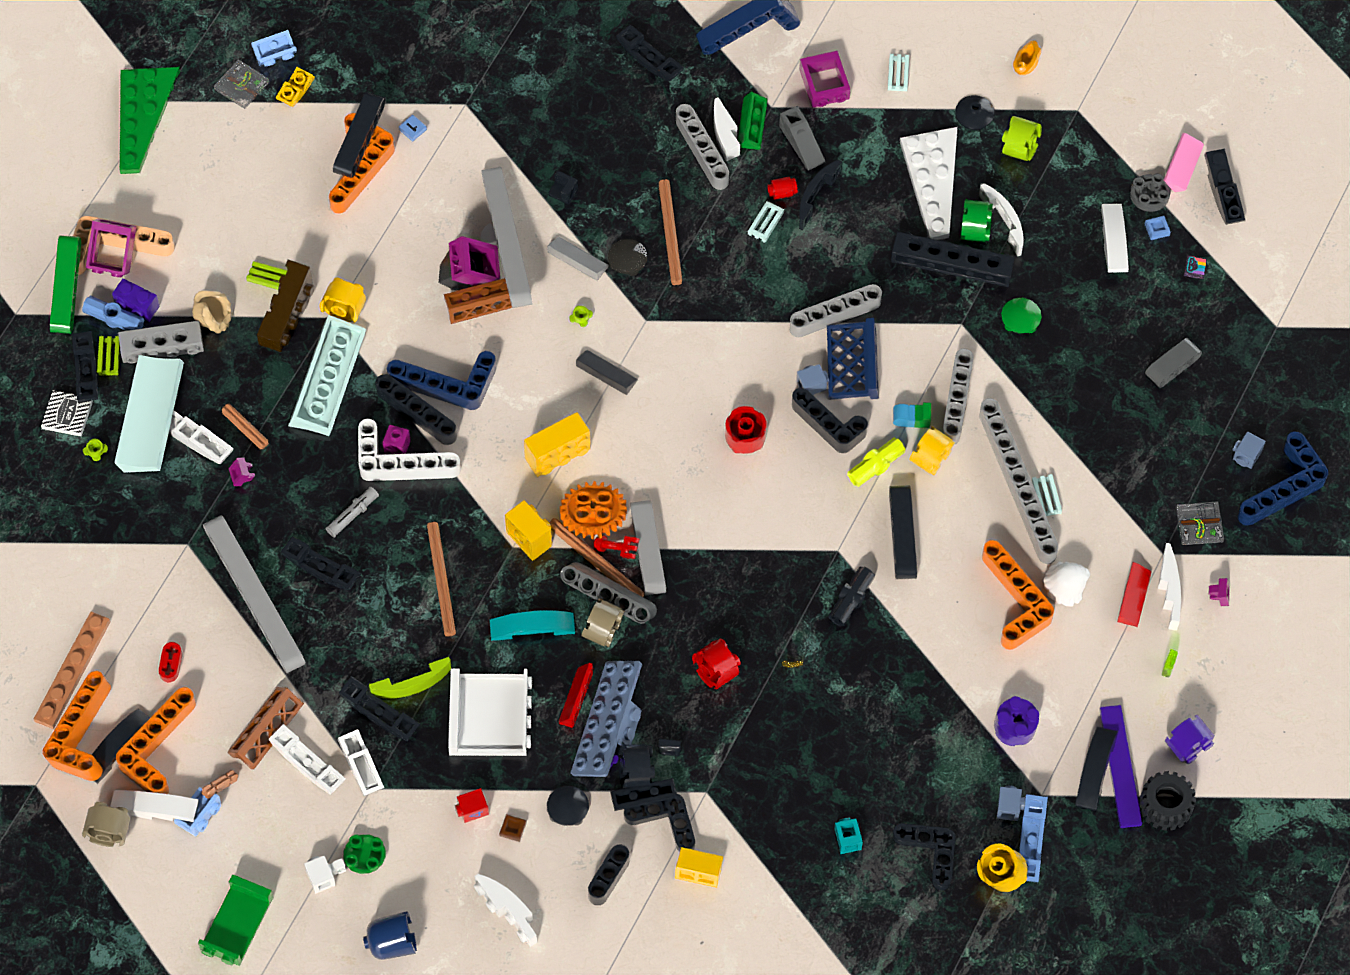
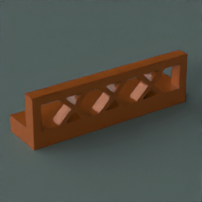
(480, 295)
(260, 722)

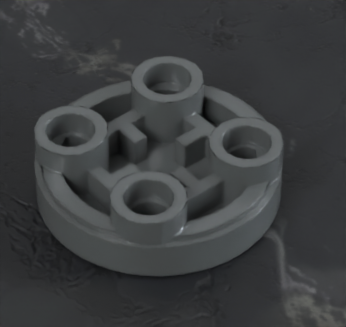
(1150, 192)

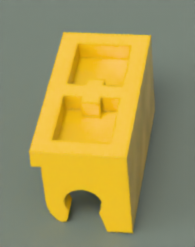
(698, 867)

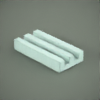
(898, 59)
(759, 234)
(1035, 481)

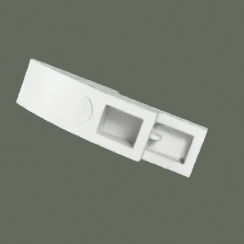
(504, 901)

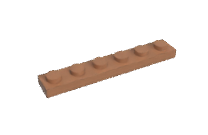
(72, 670)

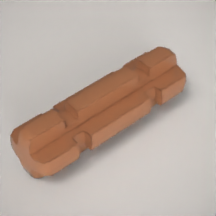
(219, 784)

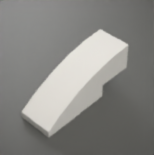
(725, 132)
(360, 762)

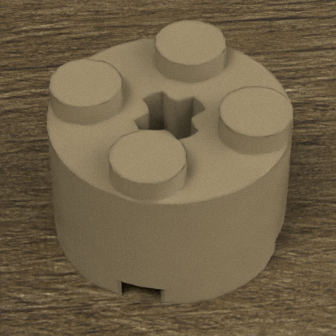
(602, 622)
(106, 825)

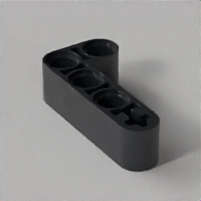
(805, 403)

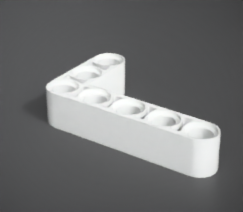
(400, 461)

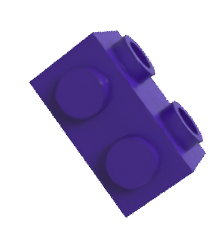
(136, 299)

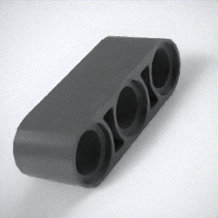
(1173, 362)

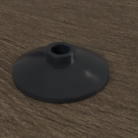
(972, 118)

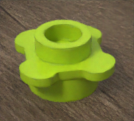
(581, 310)
(95, 444)

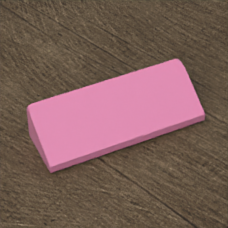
(1183, 163)

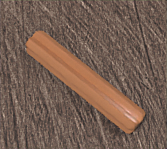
(244, 426)

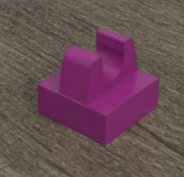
(239, 472)
(1220, 592)

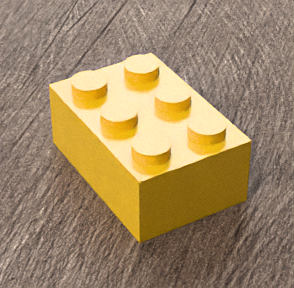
(557, 444)

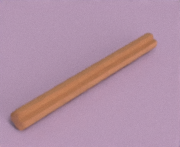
(670, 232)
(592, 556)
(441, 579)

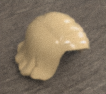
(212, 310)

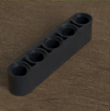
(359, 135)
(413, 401)
(903, 532)

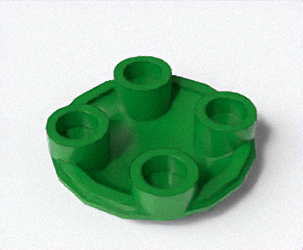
(1021, 315)
(364, 853)

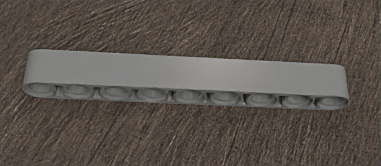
(506, 237)
(1018, 489)
(254, 594)

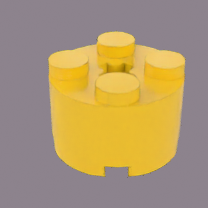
(343, 300)
(932, 450)
(1002, 868)

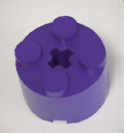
(1027, 721)
(1190, 739)

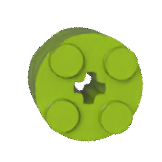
(1021, 138)

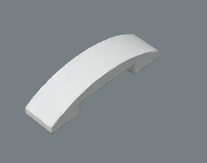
(1008, 214)
(305, 760)

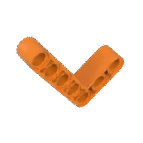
(371, 167)
(1019, 593)
(153, 740)
(62, 744)

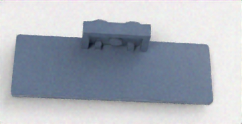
(610, 720)

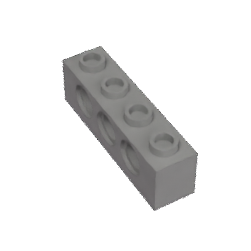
(153, 336)

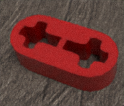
(175, 662)

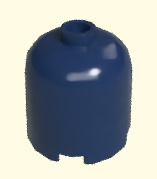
(390, 937)

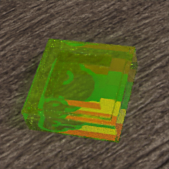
(1171, 659)

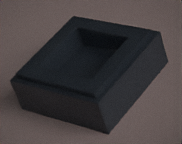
(669, 747)

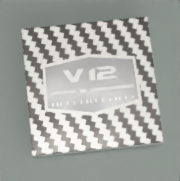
(66, 414)

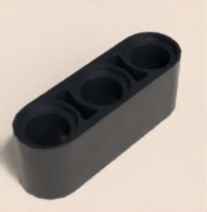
(612, 865)

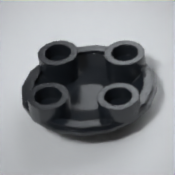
(567, 806)

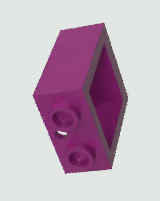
(821, 63)
(114, 227)
(461, 270)

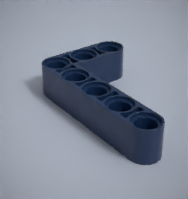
(745, 20)
(447, 383)
(1288, 486)

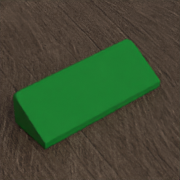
(752, 121)

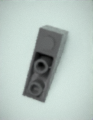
(801, 137)

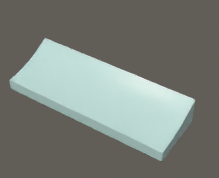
(327, 376)
(148, 414)

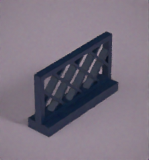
(870, 360)

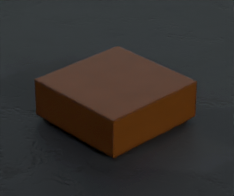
(513, 828)

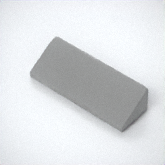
(577, 258)

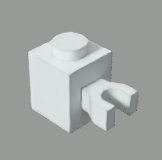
(321, 873)

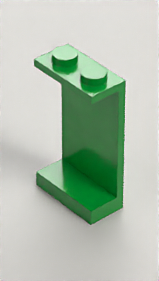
(236, 921)

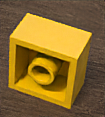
(528, 529)

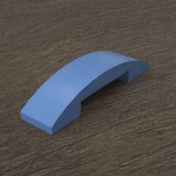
(1032, 834)

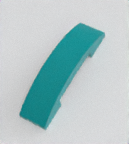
(532, 623)

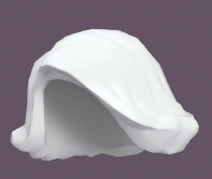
(1066, 582)

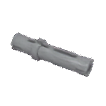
(359, 505)

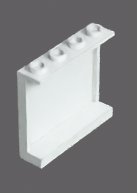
(489, 714)

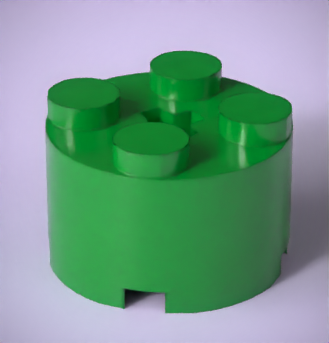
(976, 220)

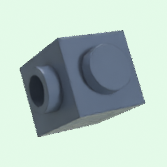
(812, 379)
(1248, 450)
(1010, 803)

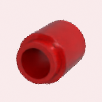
(782, 188)

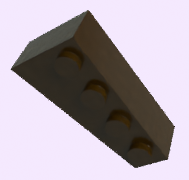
(286, 306)

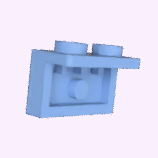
(274, 48)
(205, 809)

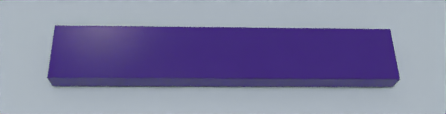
(1121, 769)

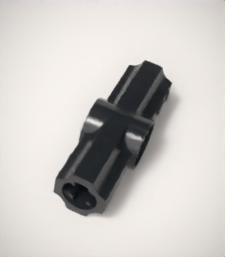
(851, 596)

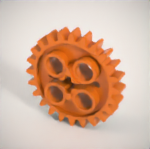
(593, 510)

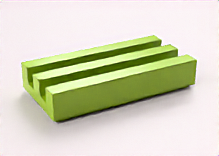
(266, 271)
(109, 341)

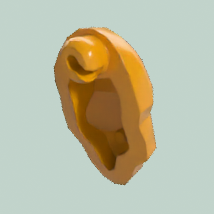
(1027, 58)

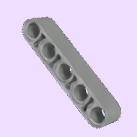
(705, 154)
(840, 303)
(960, 388)
(648, 547)

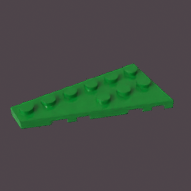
(141, 109)

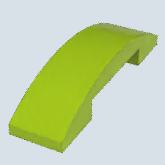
(414, 685)

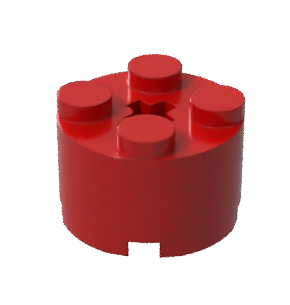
(745, 430)
(716, 663)

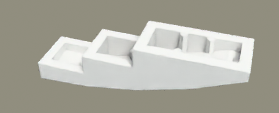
(1114, 237)
(199, 438)
(1170, 582)
(155, 805)

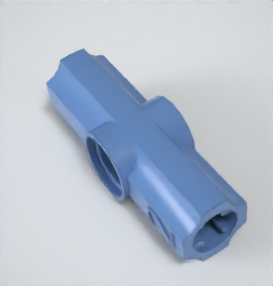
(103, 310)

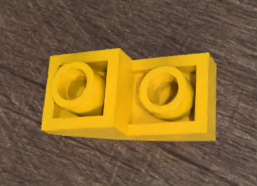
(295, 88)

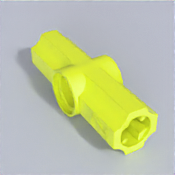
(876, 462)

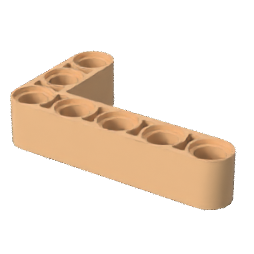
(151, 246)

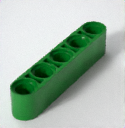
(65, 284)

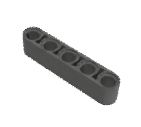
(618, 592)

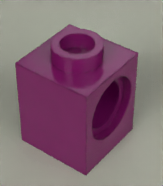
(396, 440)

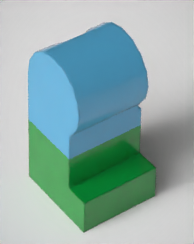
(912, 415)

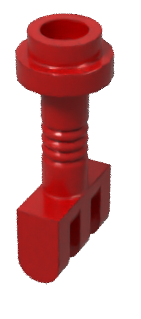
(603, 543)

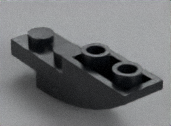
(1223, 187)

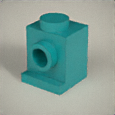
(851, 843)

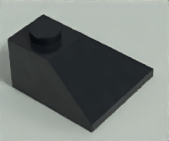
(445, 271)

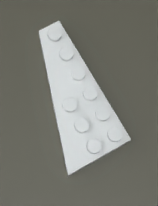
(931, 170)

